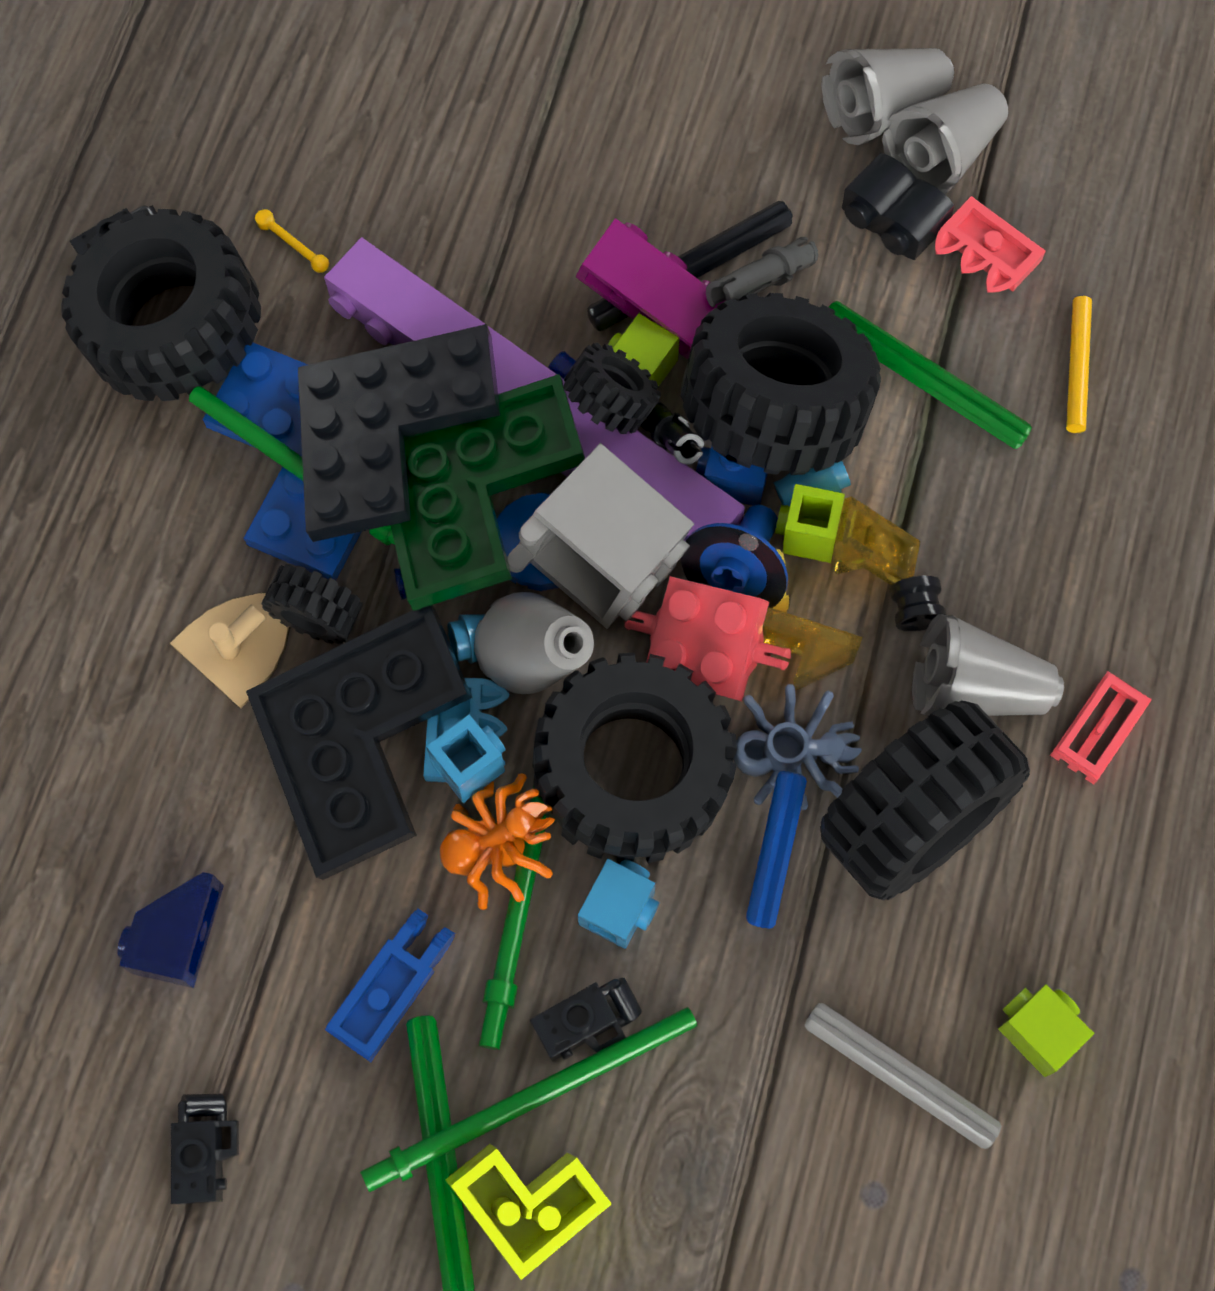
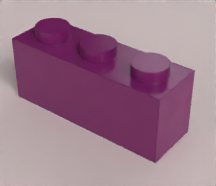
(646, 282)

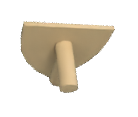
(234, 645)

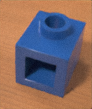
(738, 481)

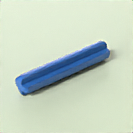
(776, 849)

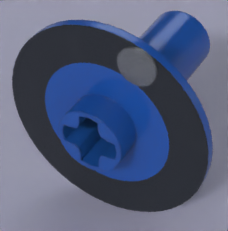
(738, 556)

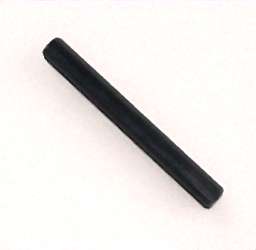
(711, 254)

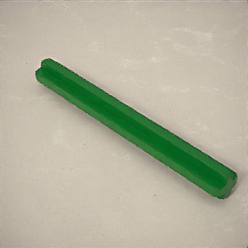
(939, 382)
(435, 1117)

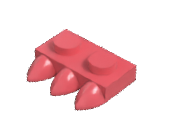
(988, 245)

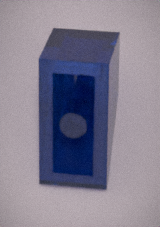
(172, 933)

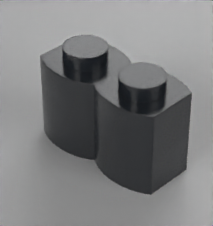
(896, 206)

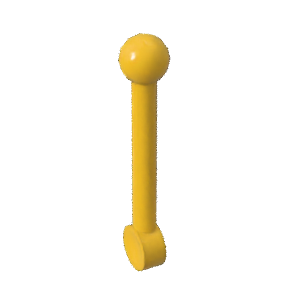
(266, 221)

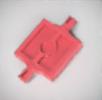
(711, 634)

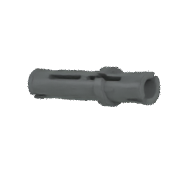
(772, 269)

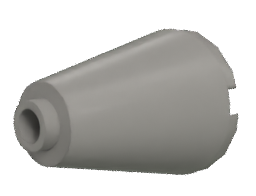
(876, 83)
(945, 133)
(530, 643)
(981, 670)

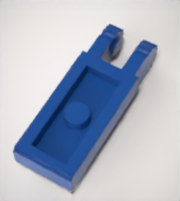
(387, 989)

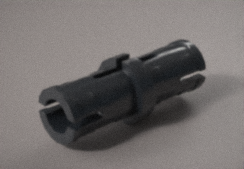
(674, 434)

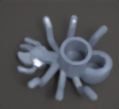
(790, 745)

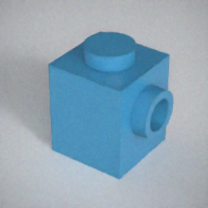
(467, 757)
(619, 902)

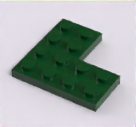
(452, 473)

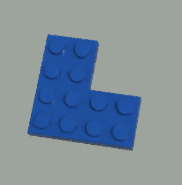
(268, 394)

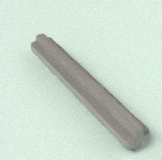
(903, 1076)

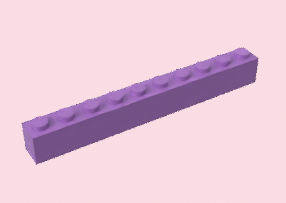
(405, 308)

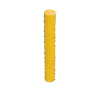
(1079, 364)

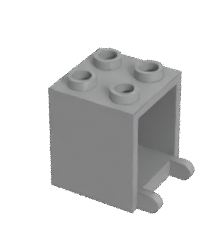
(603, 538)

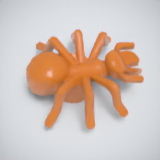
(496, 842)

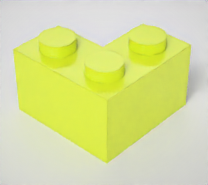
(530, 1219)

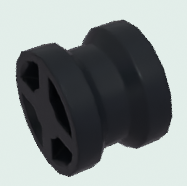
(916, 602)

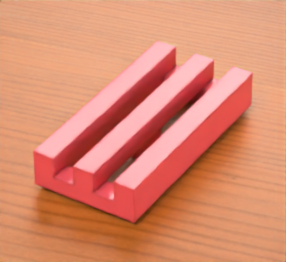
(1078, 761)

